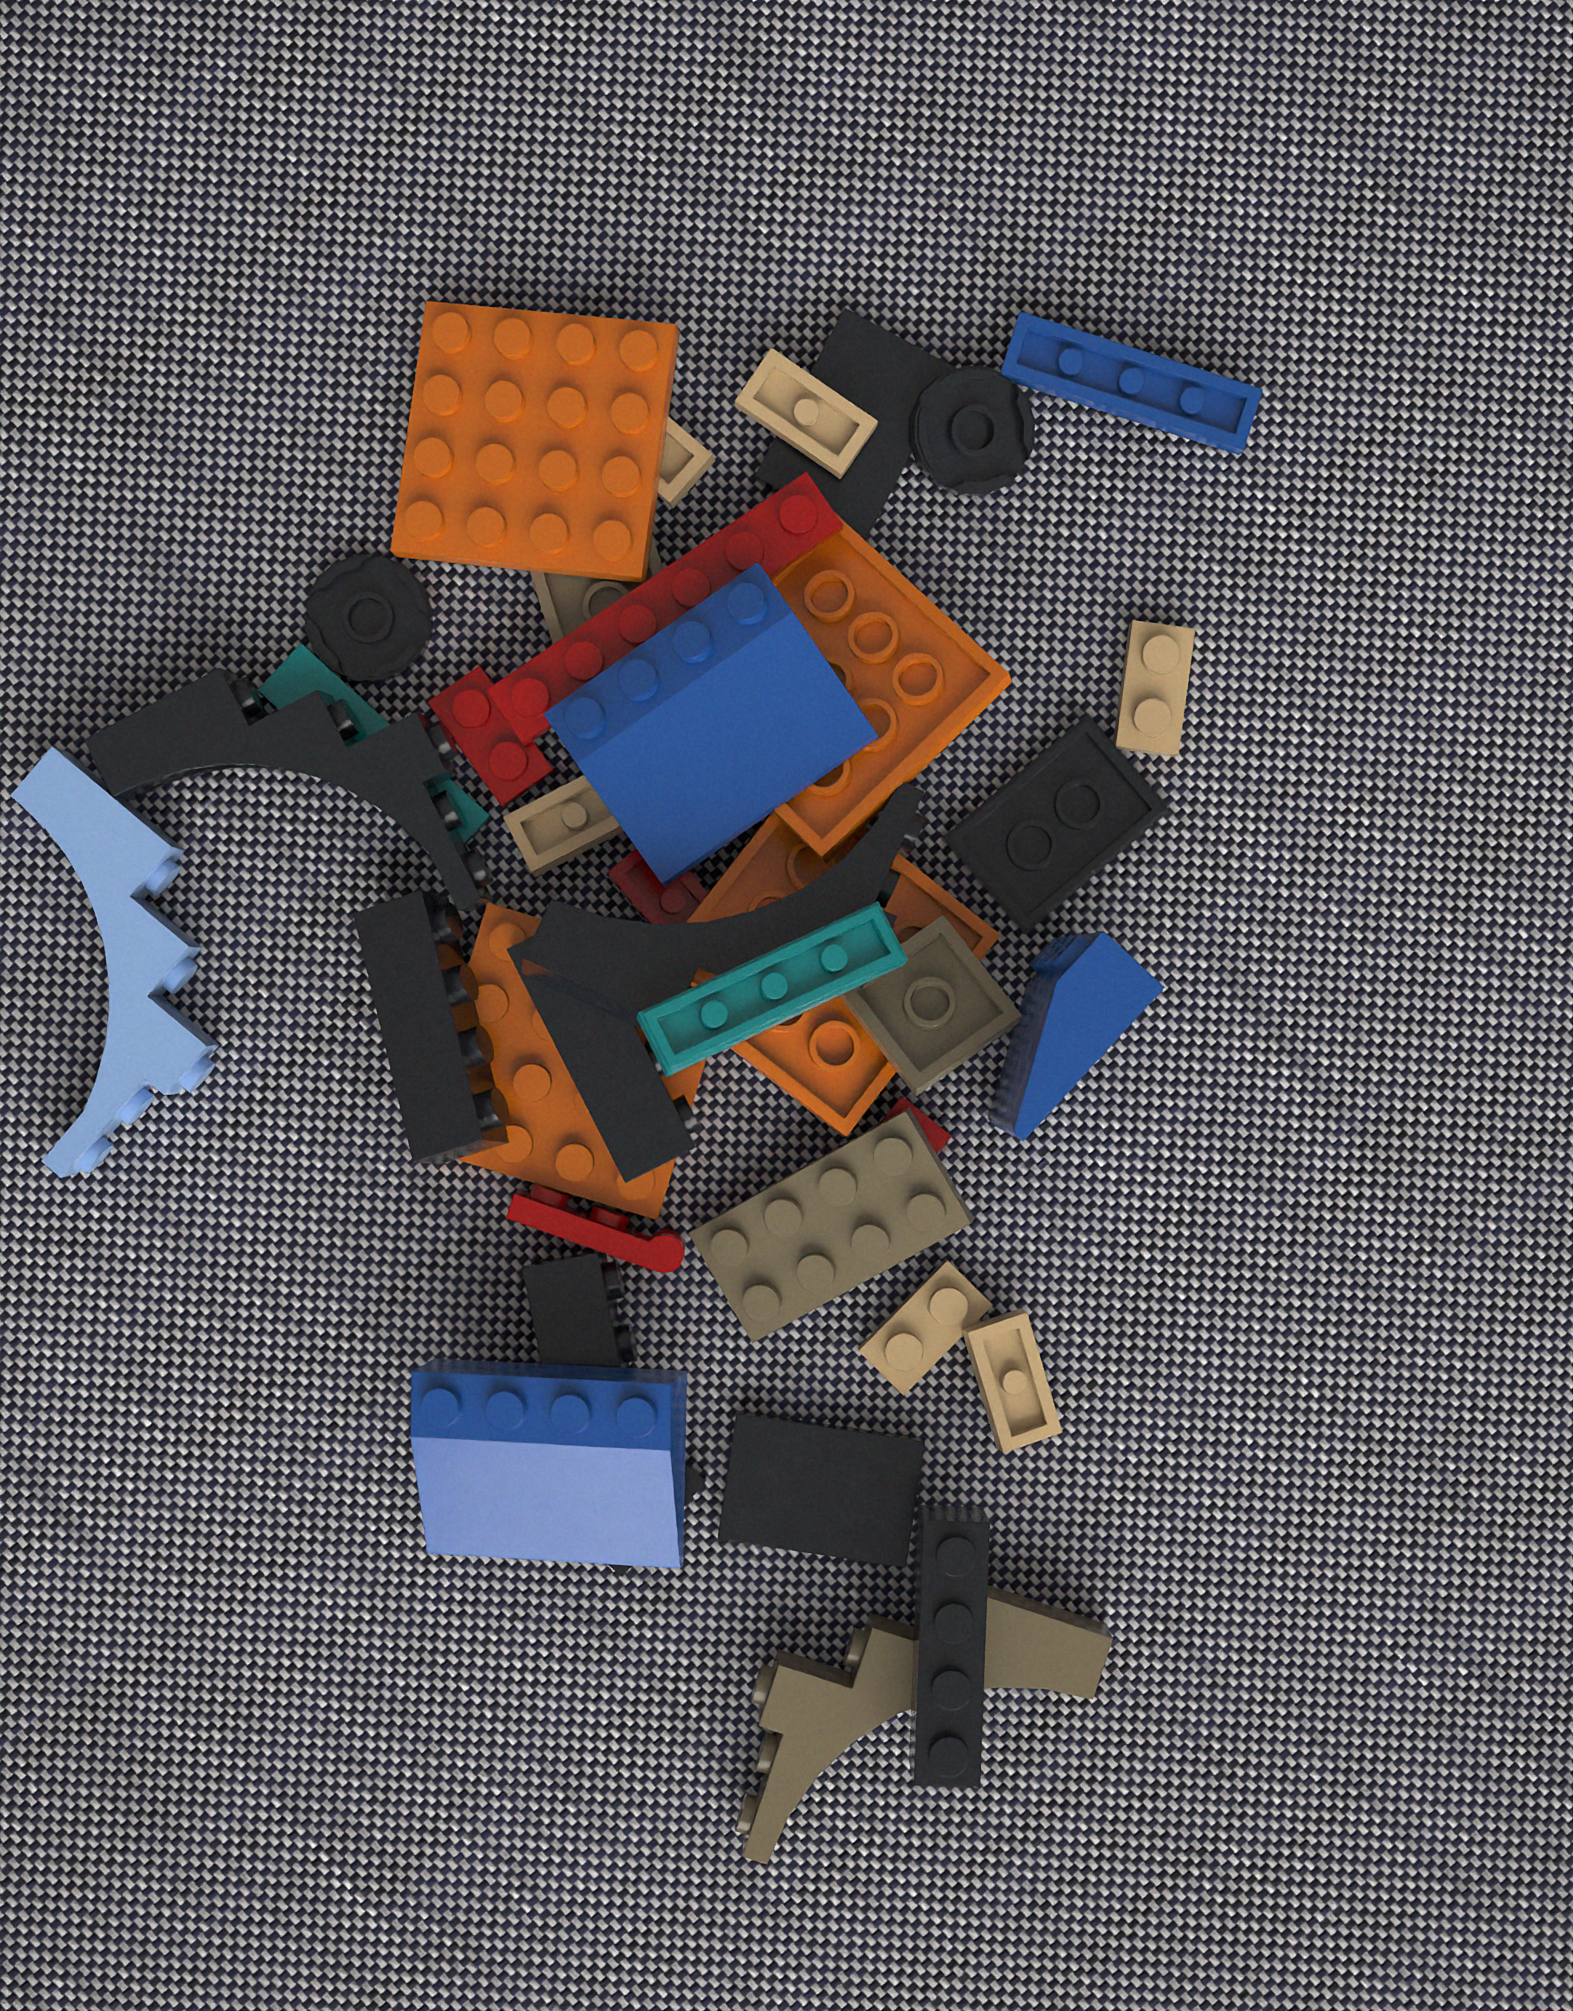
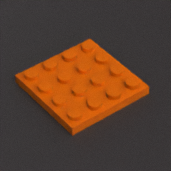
(535, 441)
(902, 666)
(825, 1052)
(548, 1121)

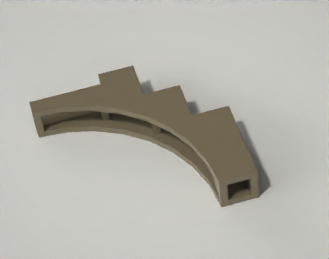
(827, 1708)

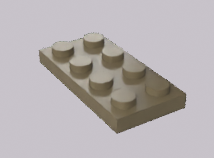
(831, 1225)

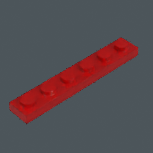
(770, 533)

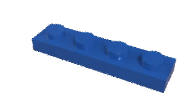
(1130, 383)

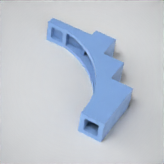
(119, 864)

